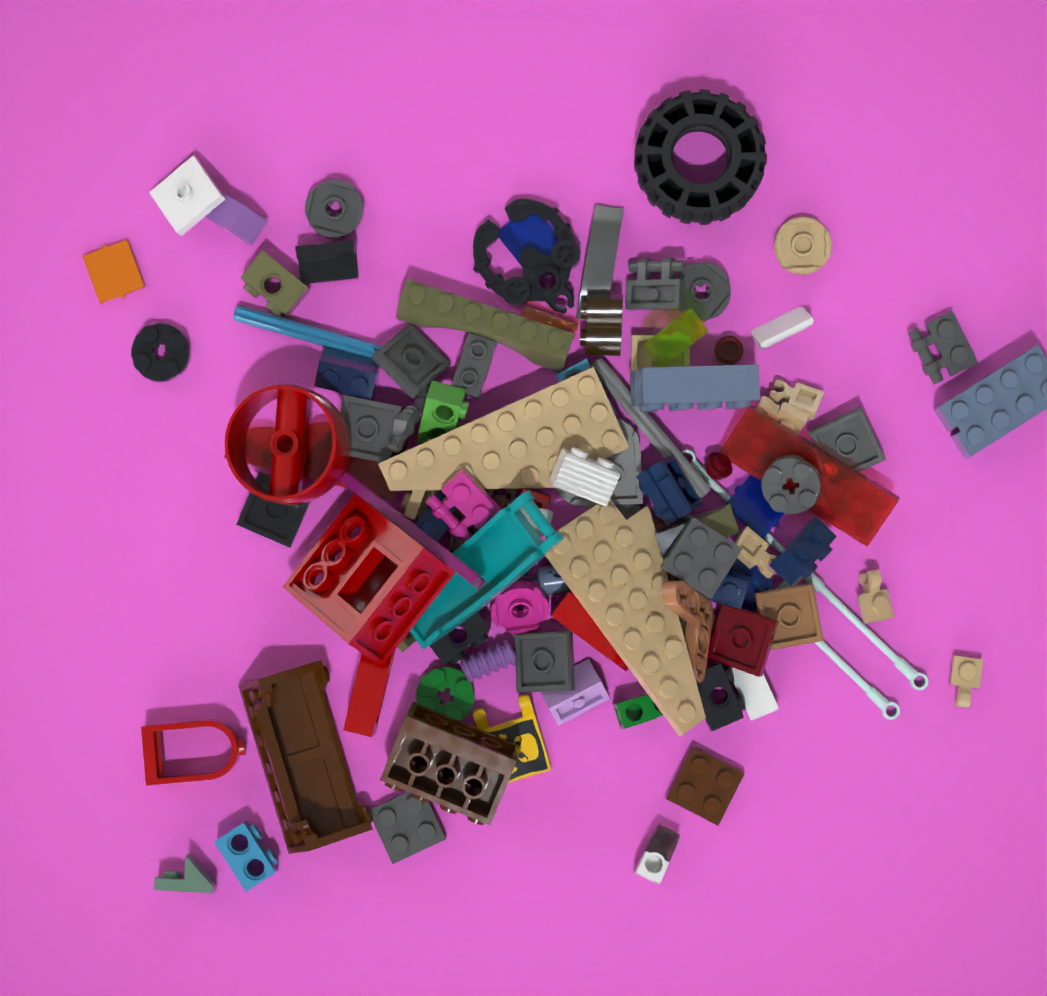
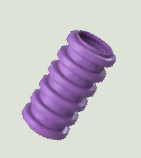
(488, 661)

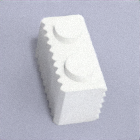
(584, 476)

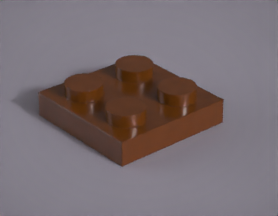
(705, 786)

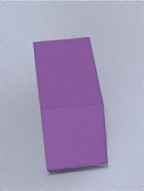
(237, 219)

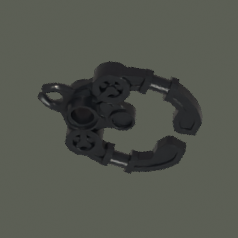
(535, 266)

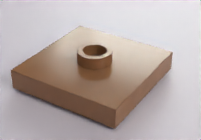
(796, 613)

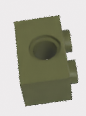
(265, 269)

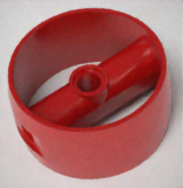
(292, 422)

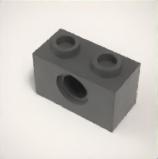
(474, 365)

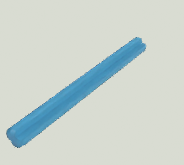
(304, 332)

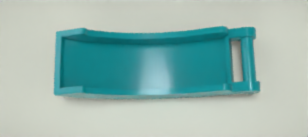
(500, 555)

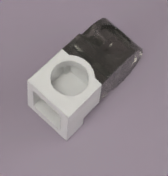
(657, 854)

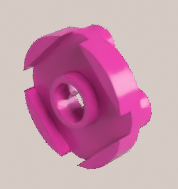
(526, 620)

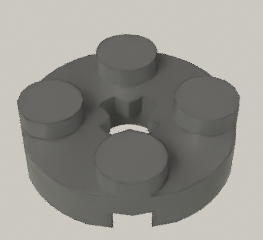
(326, 194)
(718, 290)
(800, 471)

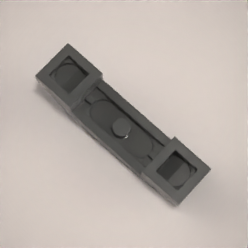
(601, 252)

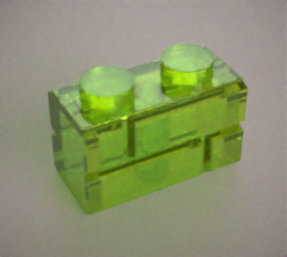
(675, 338)

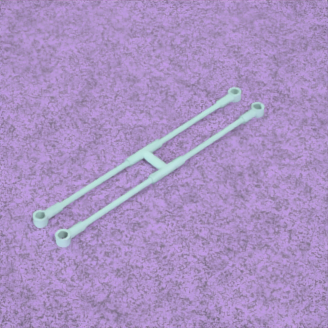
(902, 665)

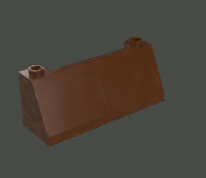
(303, 758)

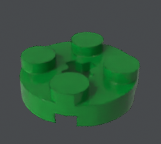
(460, 689)

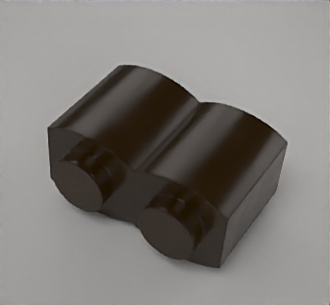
(603, 324)

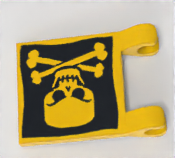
(523, 732)

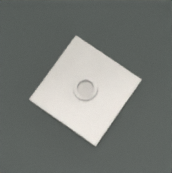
(187, 195)

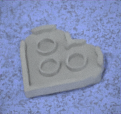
(628, 465)

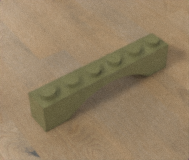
(440, 309)

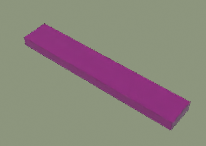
(413, 531)

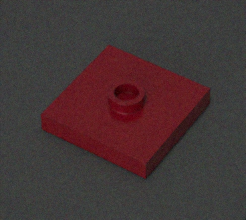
(742, 639)

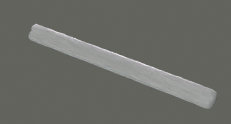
(648, 425)

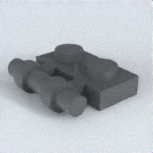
(655, 294)
(950, 344)

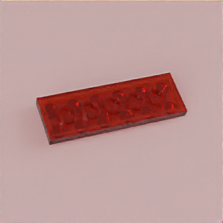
(846, 495)

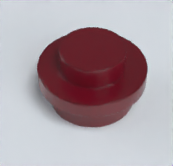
(728, 350)
(718, 466)

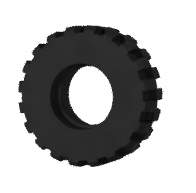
(714, 116)

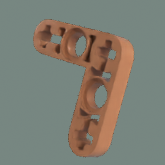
(699, 616)

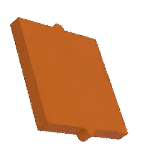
(113, 271)

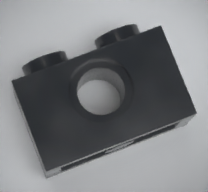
(449, 651)
(731, 708)

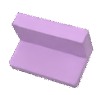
(587, 694)

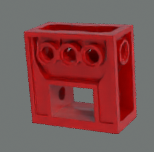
(375, 585)

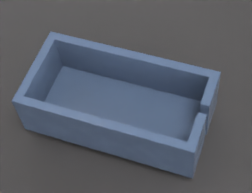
(694, 385)
(997, 403)

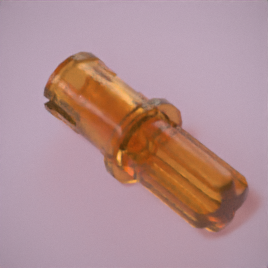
(549, 319)

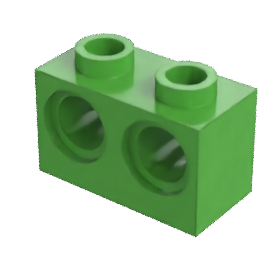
(442, 410)

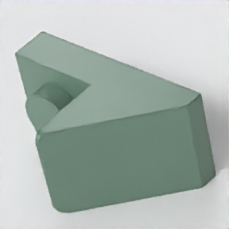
(194, 879)

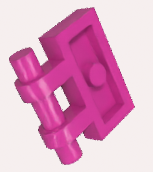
(469, 499)

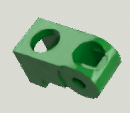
(636, 711)

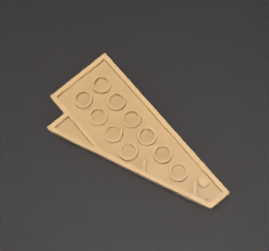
(517, 442)
(620, 584)

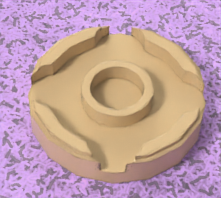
(802, 246)

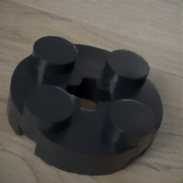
(151, 338)

